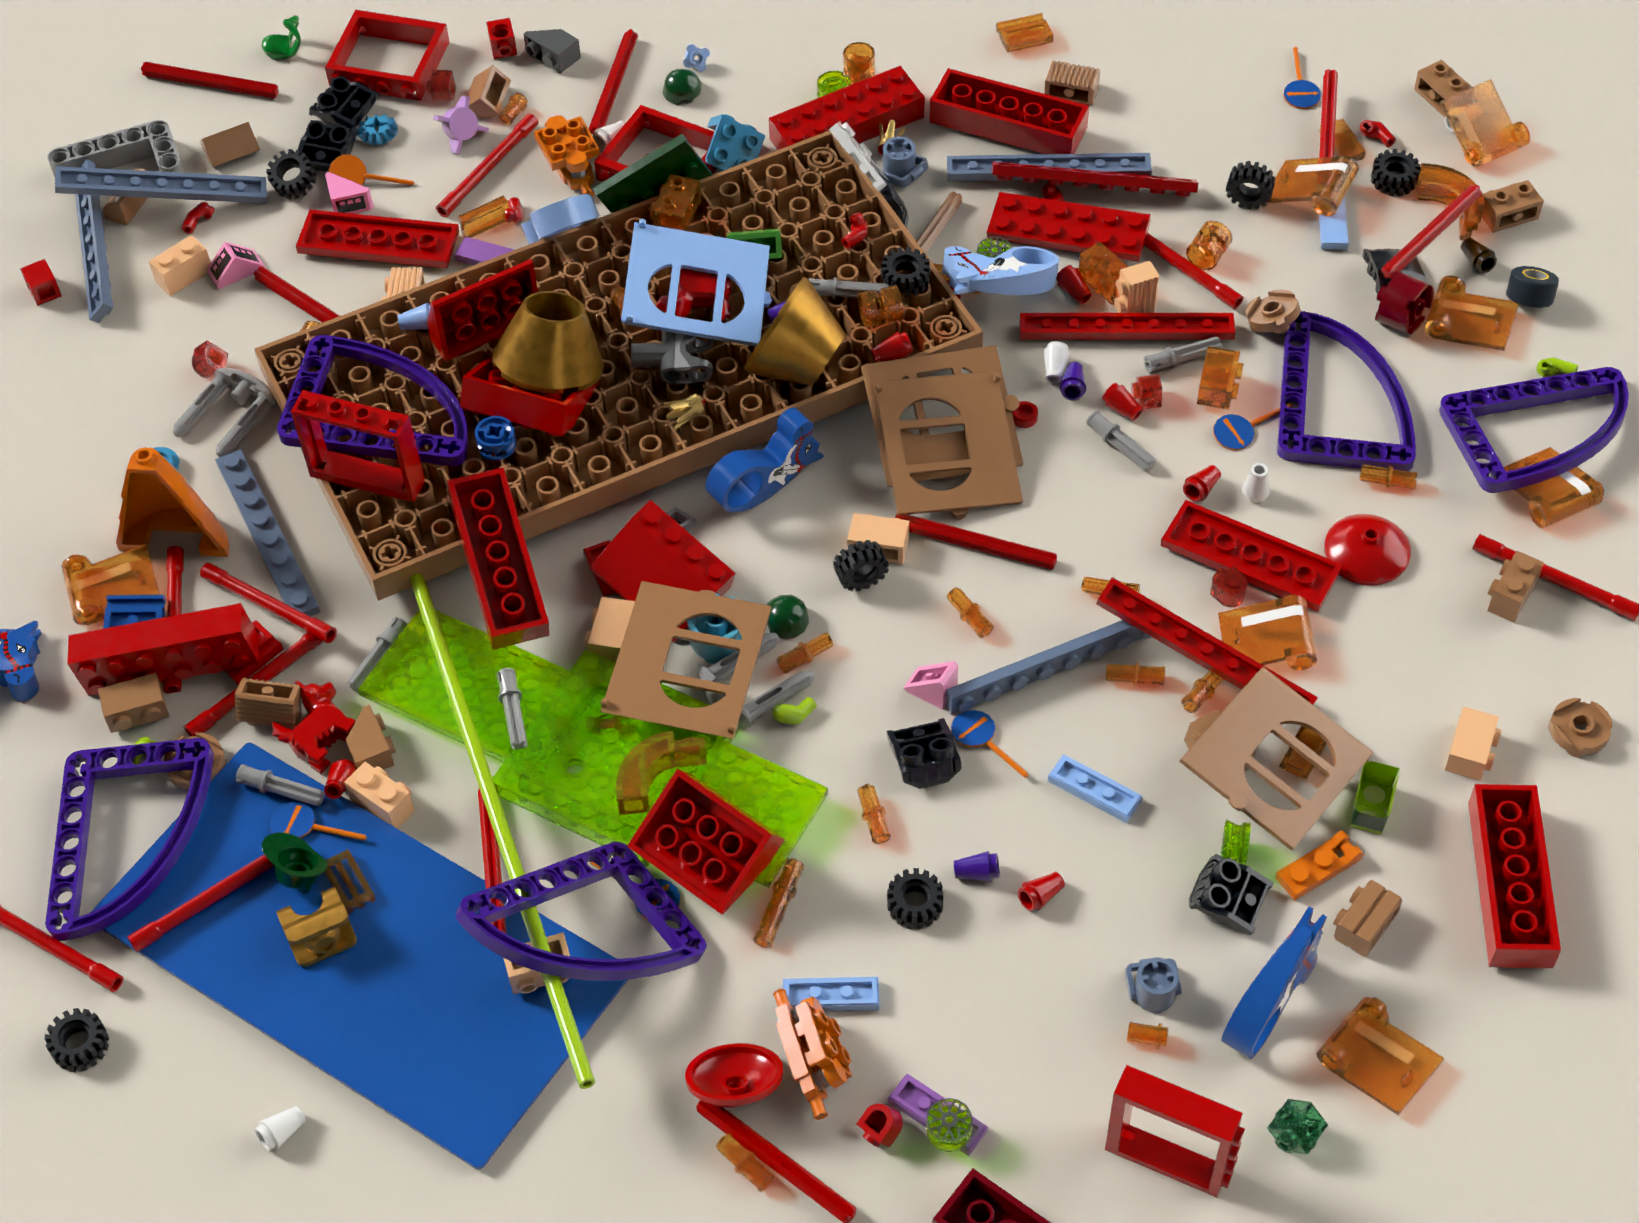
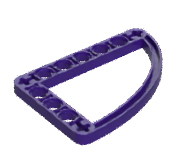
(376, 355)
(1460, 409)
(1303, 443)
(165, 860)
(685, 941)

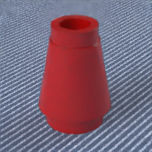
(1072, 283)
(893, 348)
(1121, 401)
(1201, 483)
(338, 774)
(1039, 891)

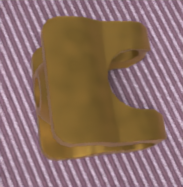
(320, 933)

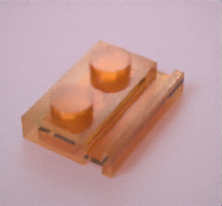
(1024, 32)

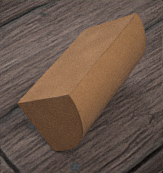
(488, 92)
(229, 144)
(123, 209)

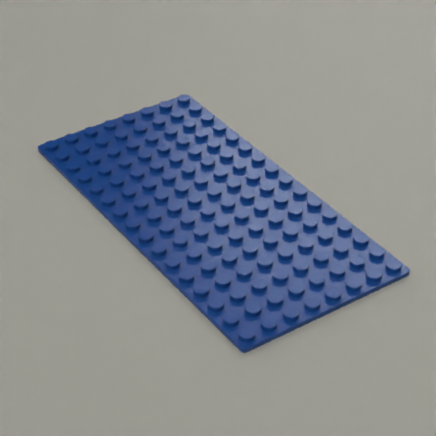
(405, 1015)

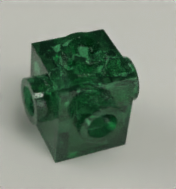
(1297, 1126)

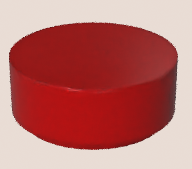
(1025, 415)

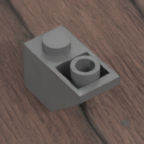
(553, 48)

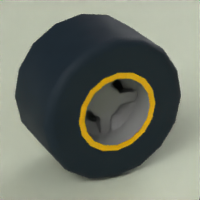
(1532, 286)

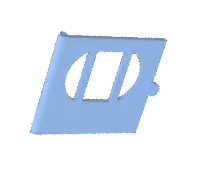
(663, 247)

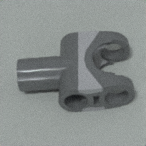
(674, 358)

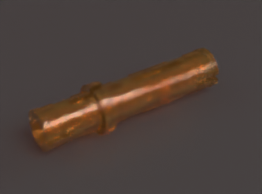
(783, 891)

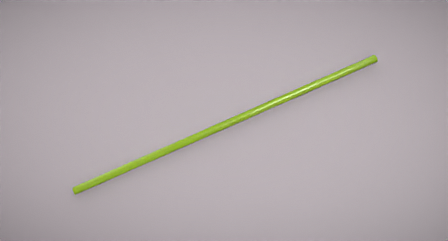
(500, 826)

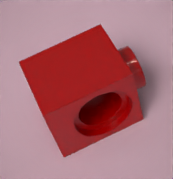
(501, 38)
(41, 282)

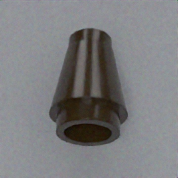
(1479, 256)

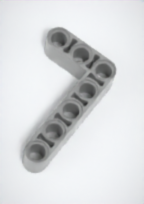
(122, 148)

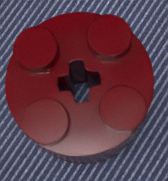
(1404, 302)

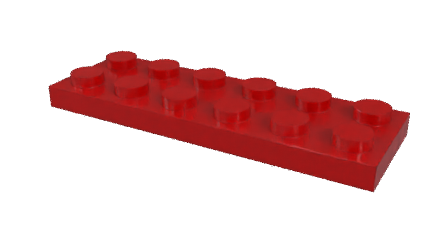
(1068, 225)
(378, 238)
(1256, 554)

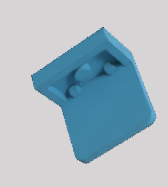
(732, 142)

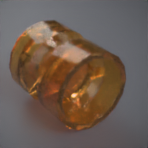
(859, 61)
(1209, 245)
(890, 306)

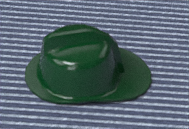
(294, 861)

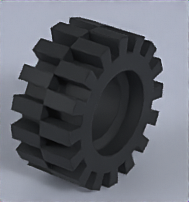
(1395, 162)
(1254, 175)
(296, 185)
(906, 261)
(861, 565)
(915, 914)
(68, 1026)

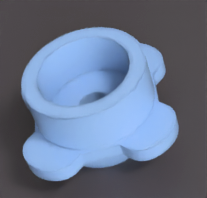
(693, 51)

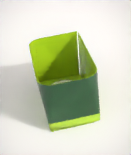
(1374, 775)

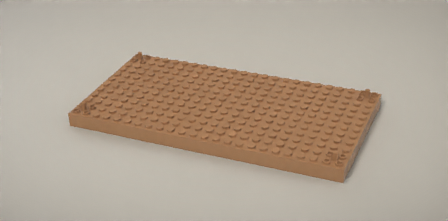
(623, 433)

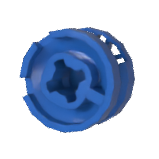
(494, 436)

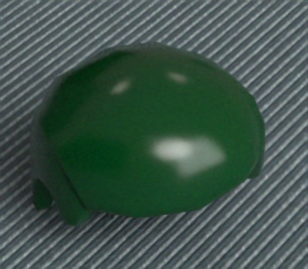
(681, 85)
(787, 616)

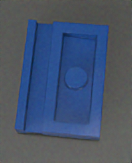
(133, 609)

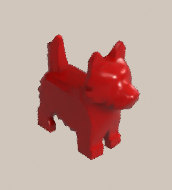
(697, 290)
(318, 729)

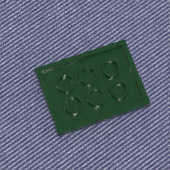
(644, 177)

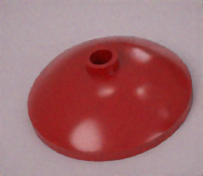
(1367, 559)
(734, 1074)

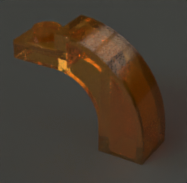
(1444, 186)
(647, 762)

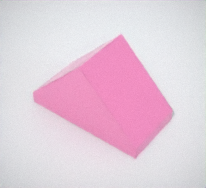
(932, 681)

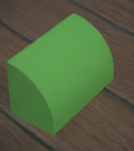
(766, 237)

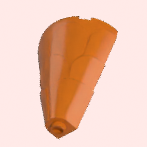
(162, 500)

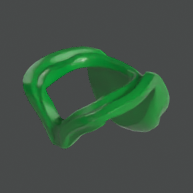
(279, 46)

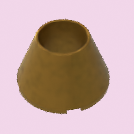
(798, 339)
(549, 345)

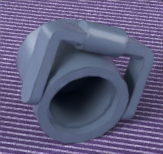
(900, 161)
(1155, 983)

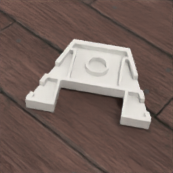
(859, 153)

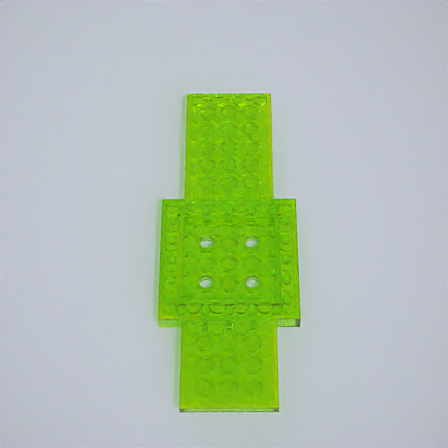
(562, 731)

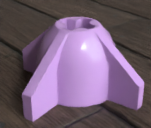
(460, 124)

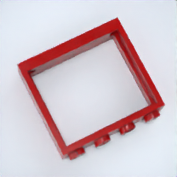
(393, 28)
(653, 120)
(353, 471)
(1184, 1109)

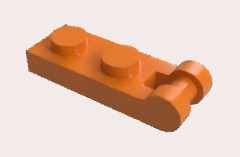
(1318, 866)

